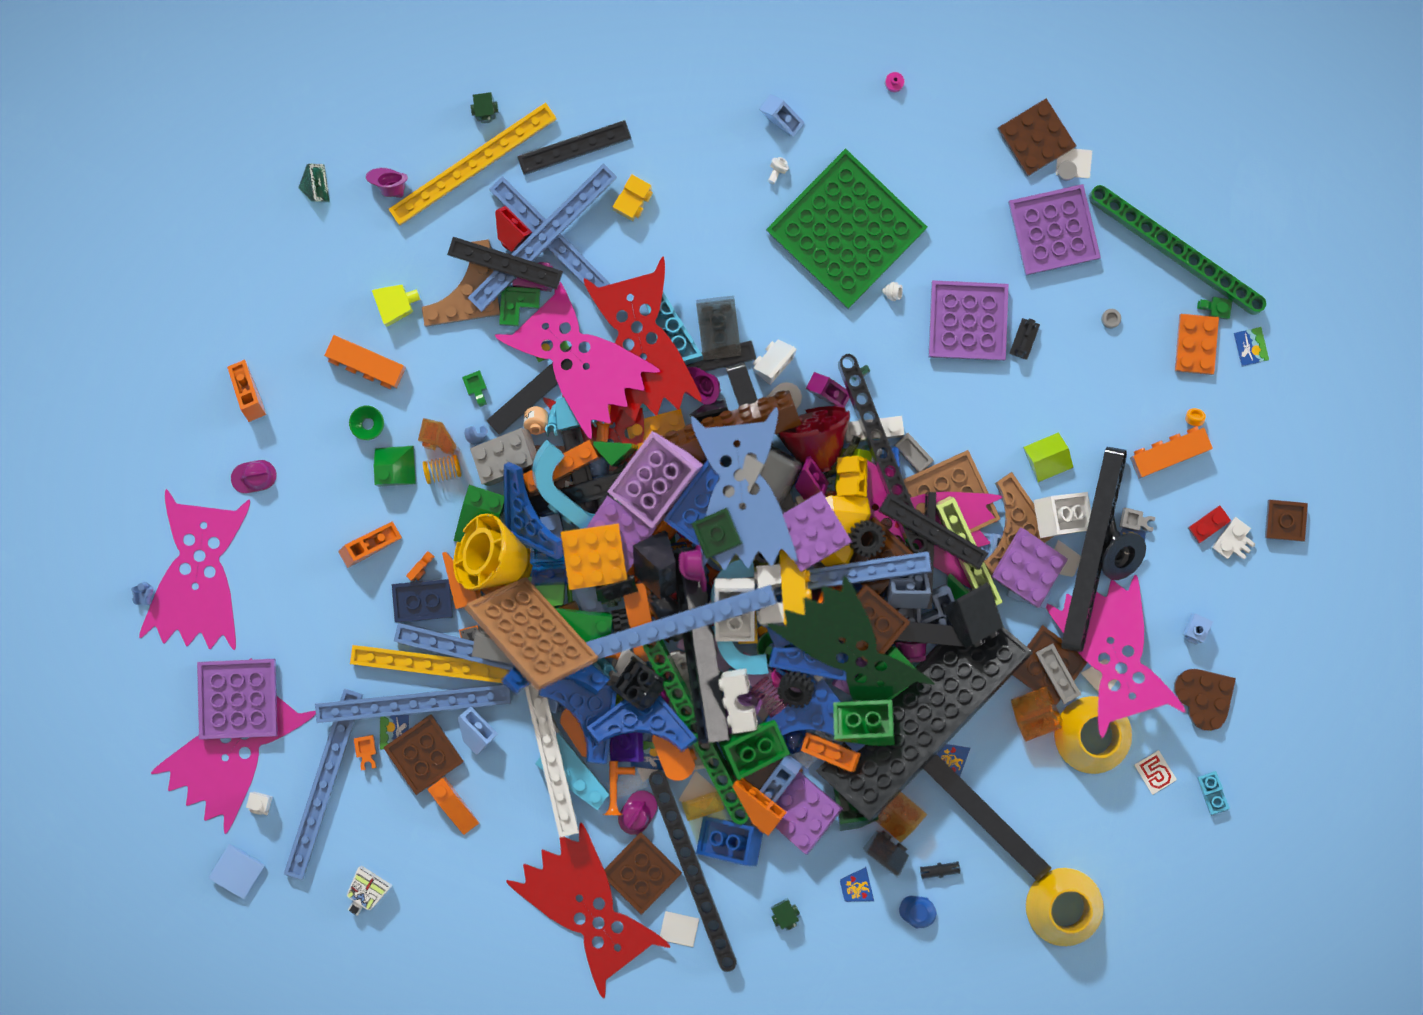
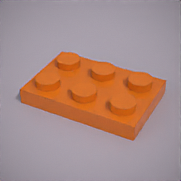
(1196, 344)

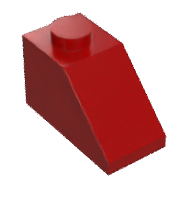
(510, 229)

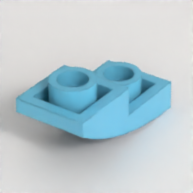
(1213, 793)

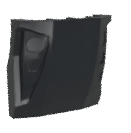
(639, 684)

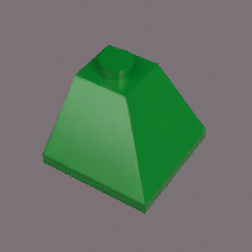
(394, 466)

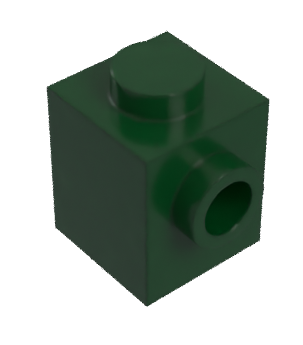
(484, 107)
(785, 914)

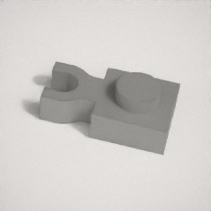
(1134, 520)

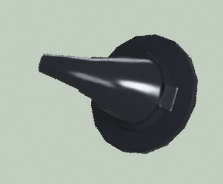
(1122, 554)

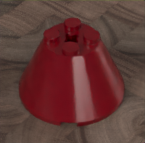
(819, 436)

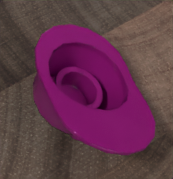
(388, 181)
(707, 385)
(253, 476)
(691, 566)
(912, 650)
(637, 812)

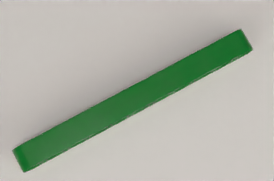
(1186, 250)
(689, 719)

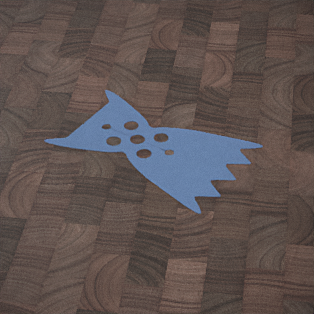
(762, 522)

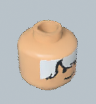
(535, 420)

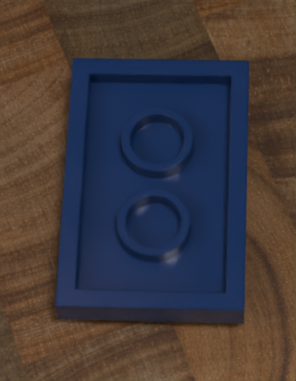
(422, 600)

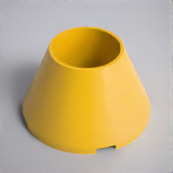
(488, 554)
(1070, 745)
(1040, 901)

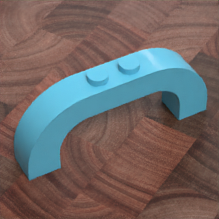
(543, 466)
(753, 664)

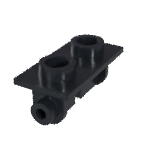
(1024, 338)
(616, 590)

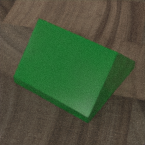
(615, 452)

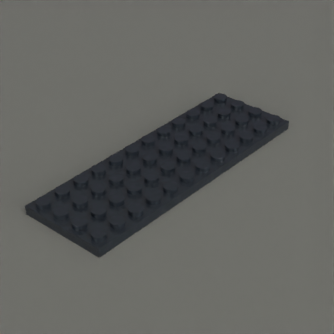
(927, 719)

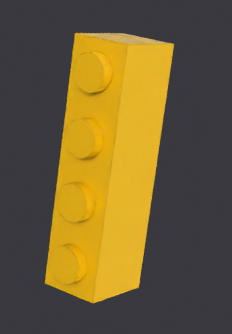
(793, 585)

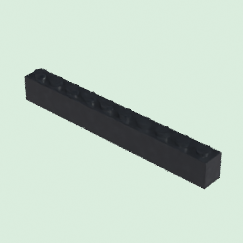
(701, 662)

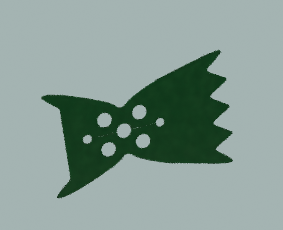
(845, 617)

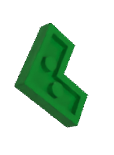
(515, 298)

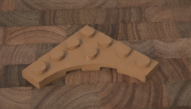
(456, 305)
(1018, 514)

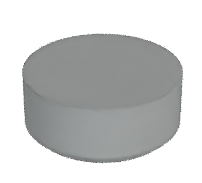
(1067, 170)
(1111, 318)

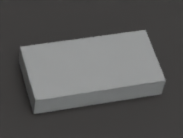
(913, 453)

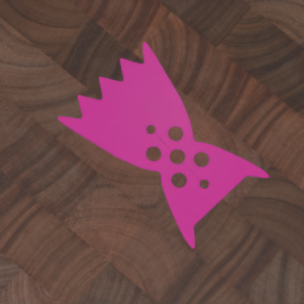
(584, 390)
(970, 504)
(210, 606)
(1119, 617)
(219, 781)

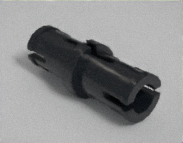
(940, 870)

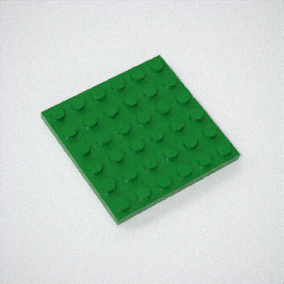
(846, 228)

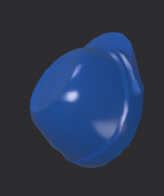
(917, 911)

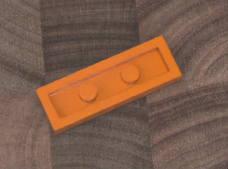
(830, 752)

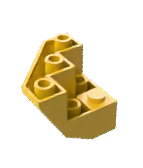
(848, 511)

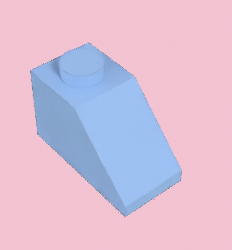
(781, 115)
(475, 730)

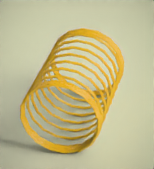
(426, 470)

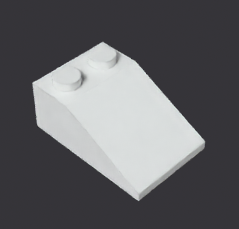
(774, 361)
(1062, 514)
(738, 627)

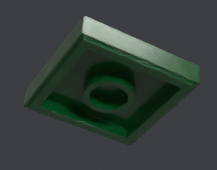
(717, 533)

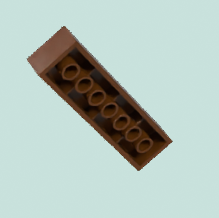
(745, 414)

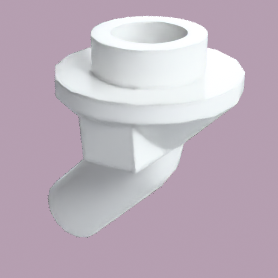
(779, 166)

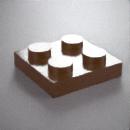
(1286, 520)

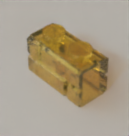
(702, 805)

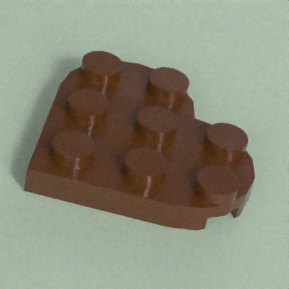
(1206, 696)

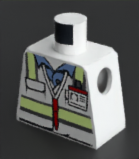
(366, 890)

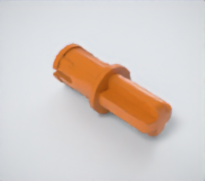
(603, 430)

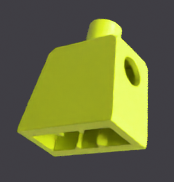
(394, 303)

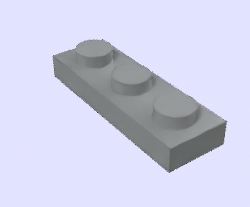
(1058, 673)

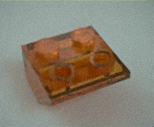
(436, 434)
(1036, 713)
(901, 817)

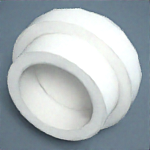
(893, 291)

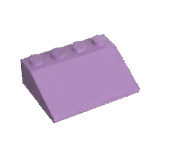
(655, 479)

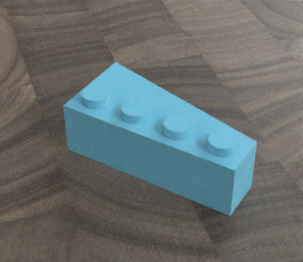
(675, 329)
(579, 776)

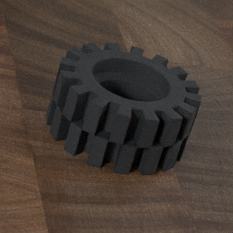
(876, 543)
(620, 620)
(797, 681)

